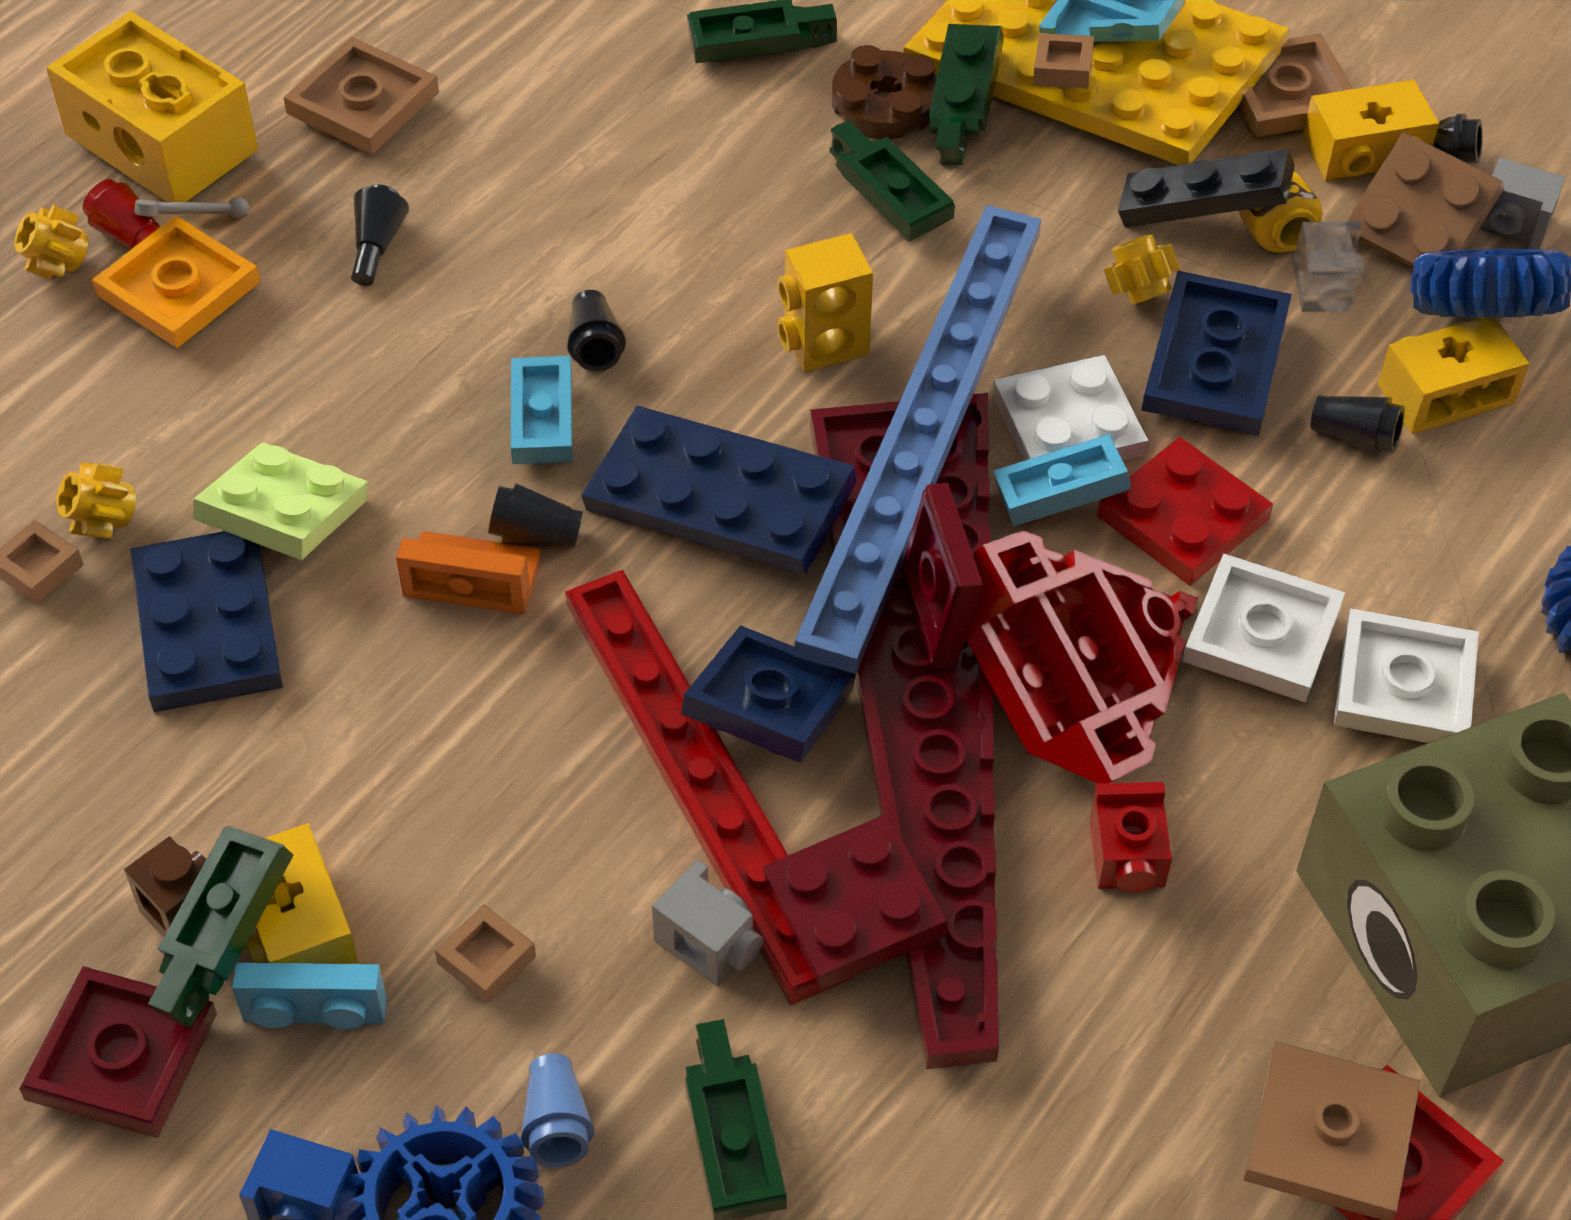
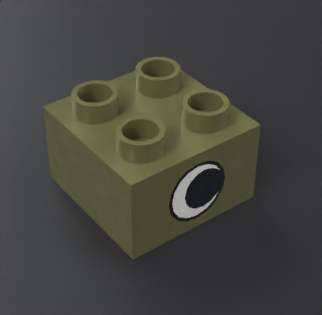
(1458, 890)

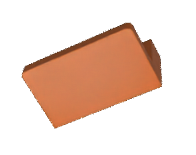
(468, 571)

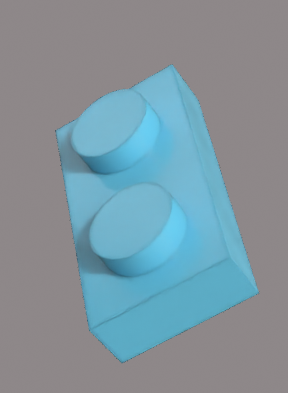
(541, 410)
(1062, 480)
(310, 993)

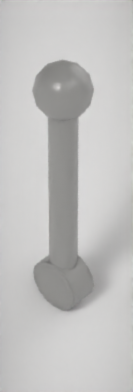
(236, 208)

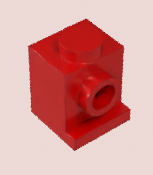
(1130, 836)

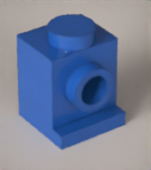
(298, 1181)

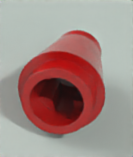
(111, 212)

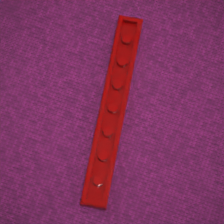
(692, 764)

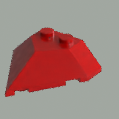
(1076, 653)

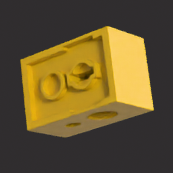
(153, 108)

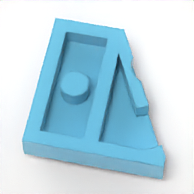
(1112, 19)

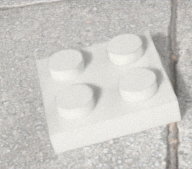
(1067, 407)
(1263, 627)
(1405, 677)

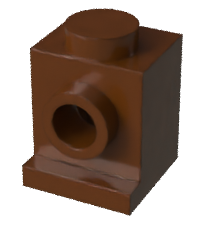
(163, 881)

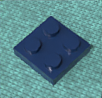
(767, 694)

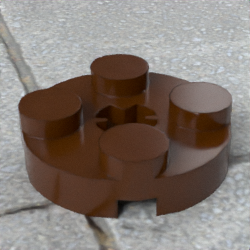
(872, 71)

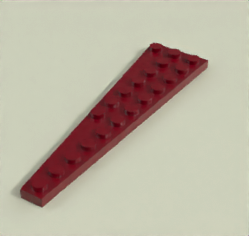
(934, 751)

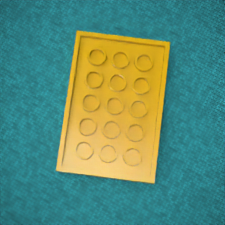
(1142, 94)

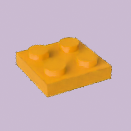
(176, 281)

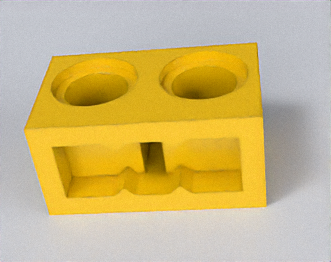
(826, 302)

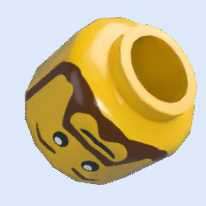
(1279, 226)

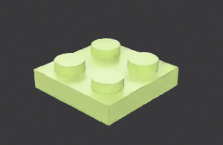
(280, 500)

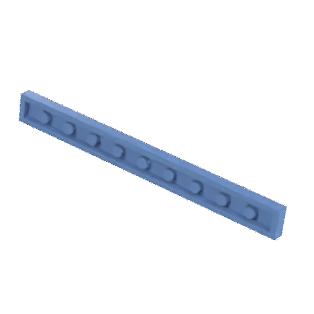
(916, 442)

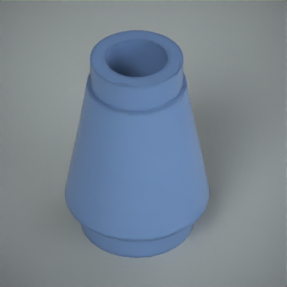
(555, 1113)

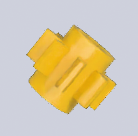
(51, 242)
(1141, 269)
(96, 500)

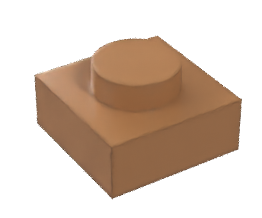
(1063, 61)
(38, 561)
(485, 953)

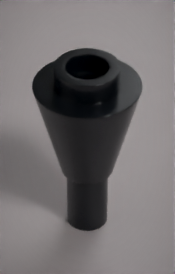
(378, 216)

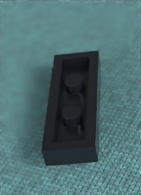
(1207, 188)

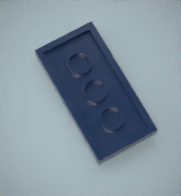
(720, 489)

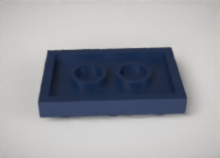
(1217, 353)
(204, 620)

